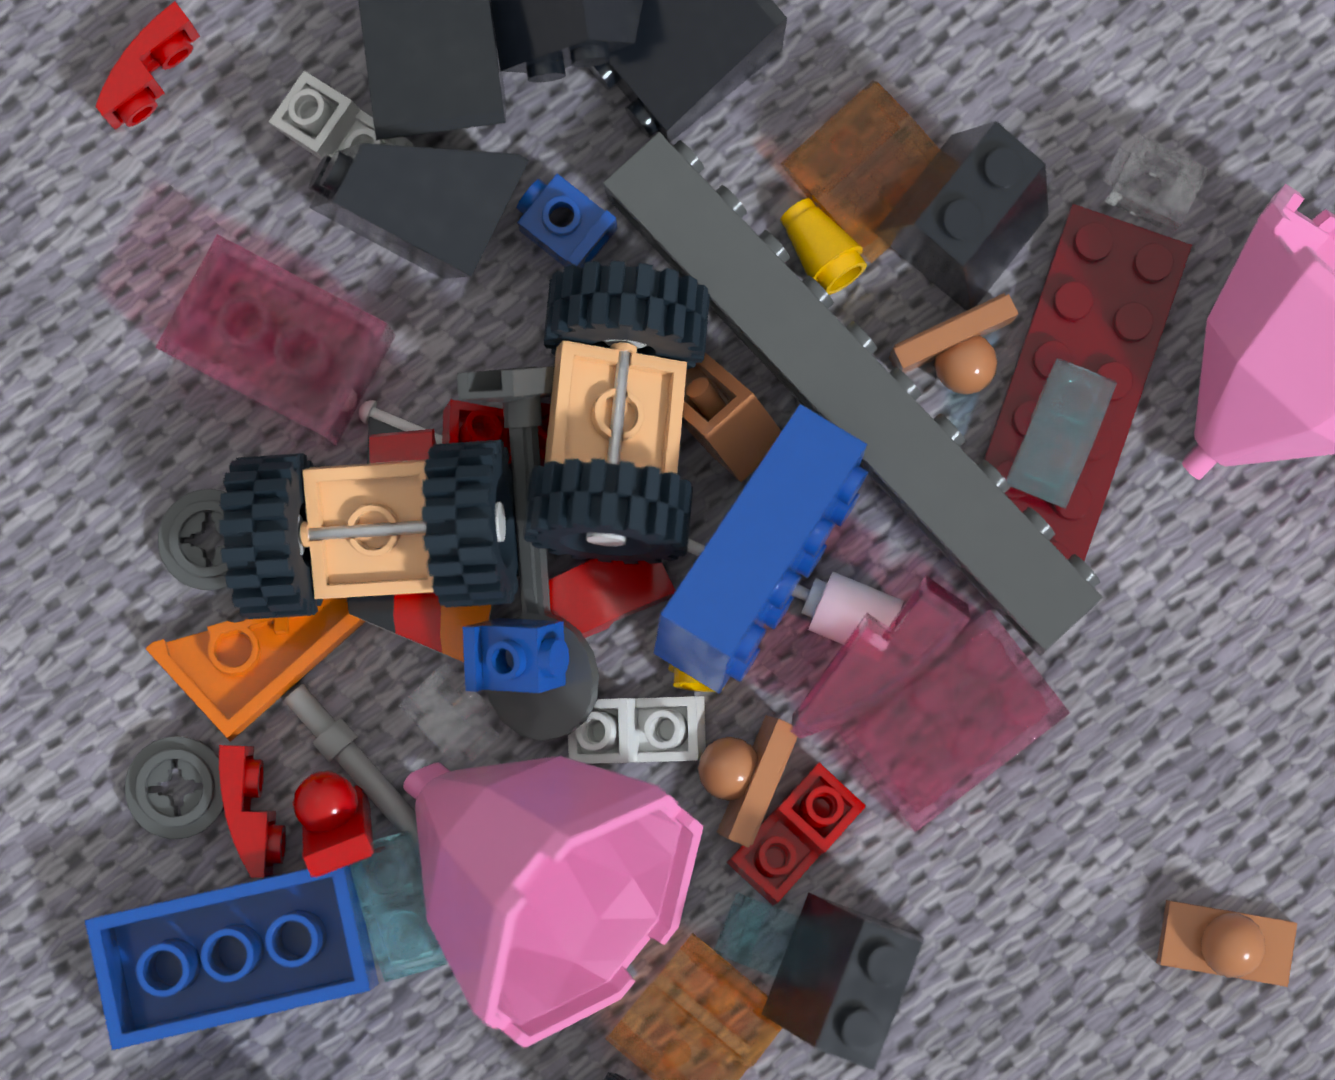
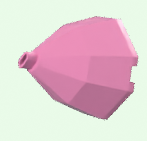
(1271, 346)
(548, 884)

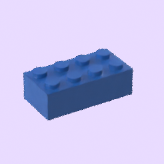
(759, 548)
(230, 955)

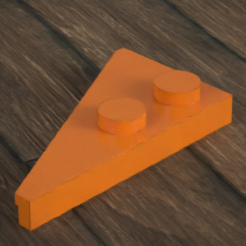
(249, 664)

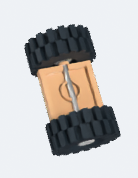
(617, 413)
(370, 530)

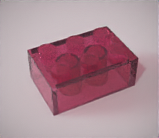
(276, 340)
(952, 723)

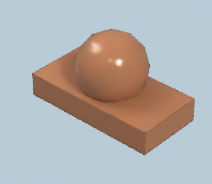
(961, 354)
(746, 776)
(1226, 943)

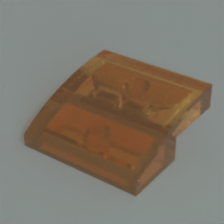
(862, 164)
(696, 1020)

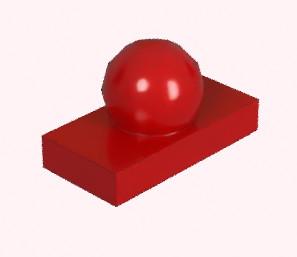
(333, 822)

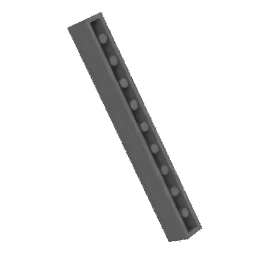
(838, 378)

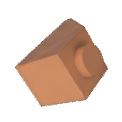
(727, 418)

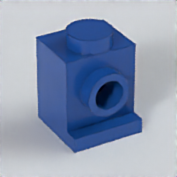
(569, 244)
(515, 655)

